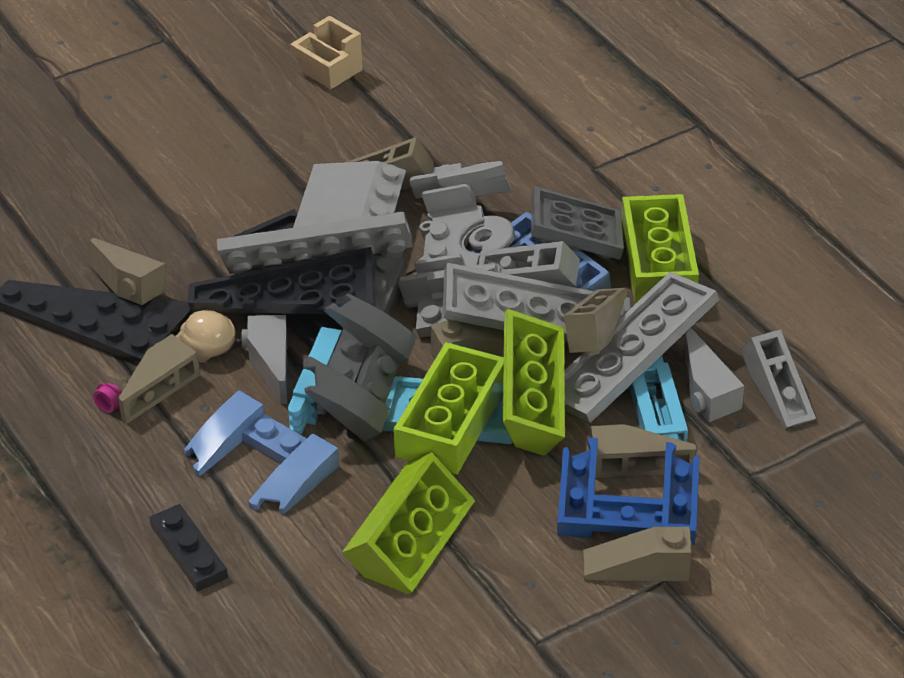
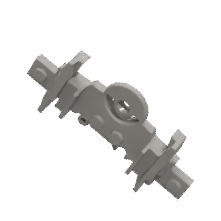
(452, 223)

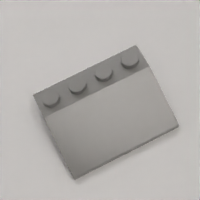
(349, 192)

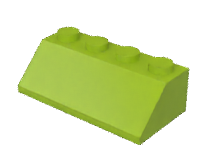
(533, 382)
(409, 525)

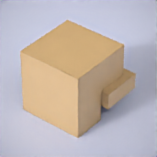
(329, 53)

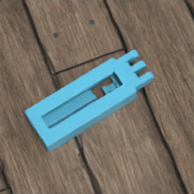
(302, 407)
(658, 415)

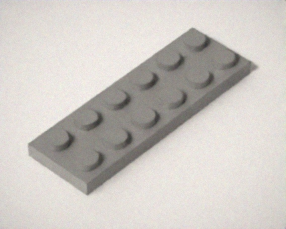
(291, 245)
(484, 295)
(636, 344)

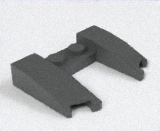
(362, 403)

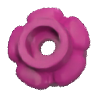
(107, 397)

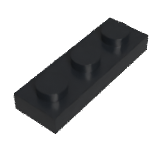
(188, 547)

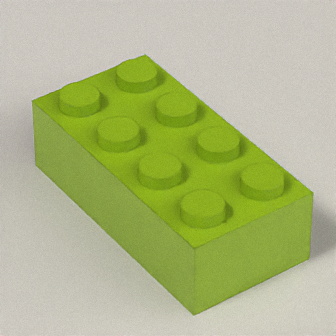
(657, 241)
(450, 406)

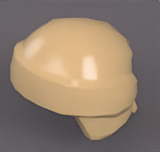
(207, 334)

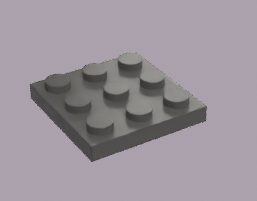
(576, 223)

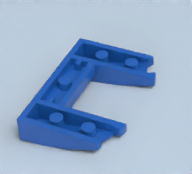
(584, 511)

